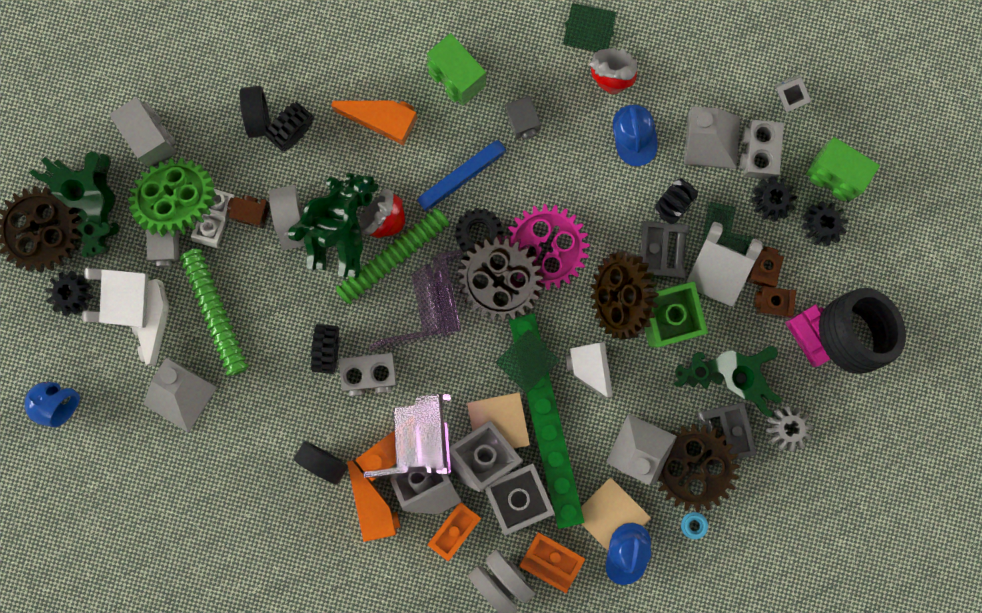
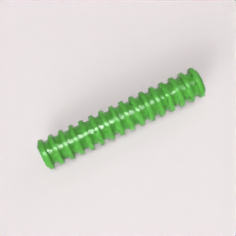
(393, 255)
(214, 312)

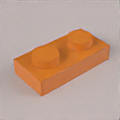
(454, 531)

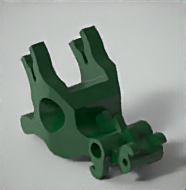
(87, 191)
(334, 222)
(738, 371)

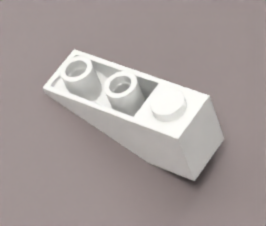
(156, 317)

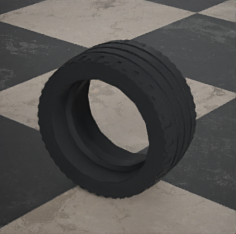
(883, 321)

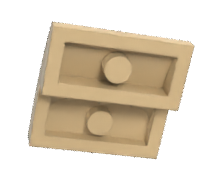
(505, 414)
(610, 509)

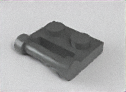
(655, 248)
(734, 425)

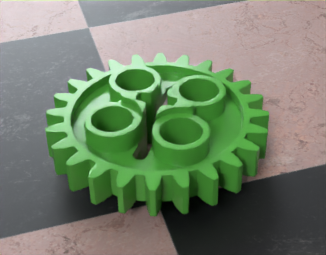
(172, 197)

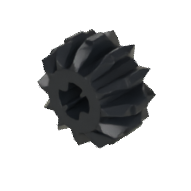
(768, 190)
(676, 201)
(831, 231)
(68, 283)

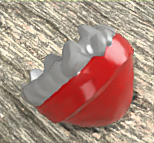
(613, 70)
(383, 216)

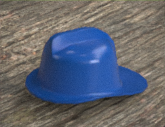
(635, 135)
(628, 553)

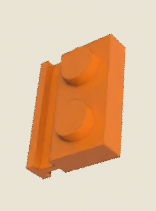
(552, 562)

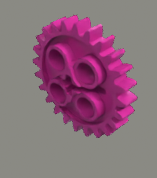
(568, 258)

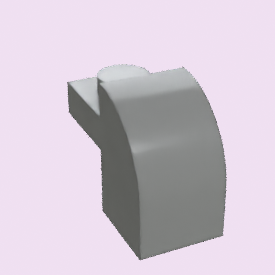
(285, 212)

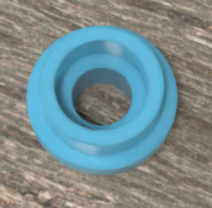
(702, 529)

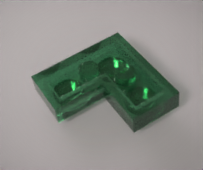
(724, 215)

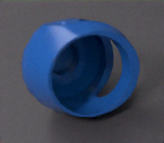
(45, 406)

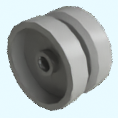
(502, 583)

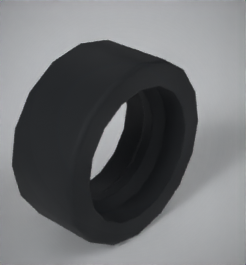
(254, 111)
(320, 462)

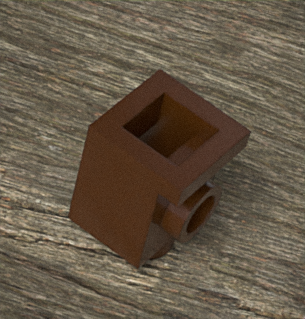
(248, 211)
(761, 276)
(786, 305)

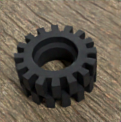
(289, 126)
(474, 217)
(325, 348)

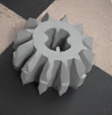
(790, 439)

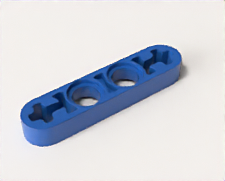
(461, 175)

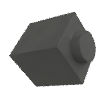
(523, 118)

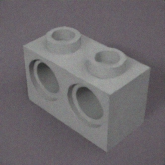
(768, 151)
(367, 366)

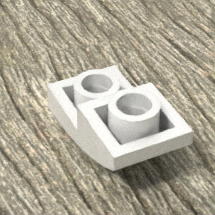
(212, 229)

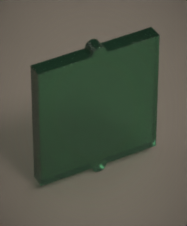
(589, 28)
(527, 361)

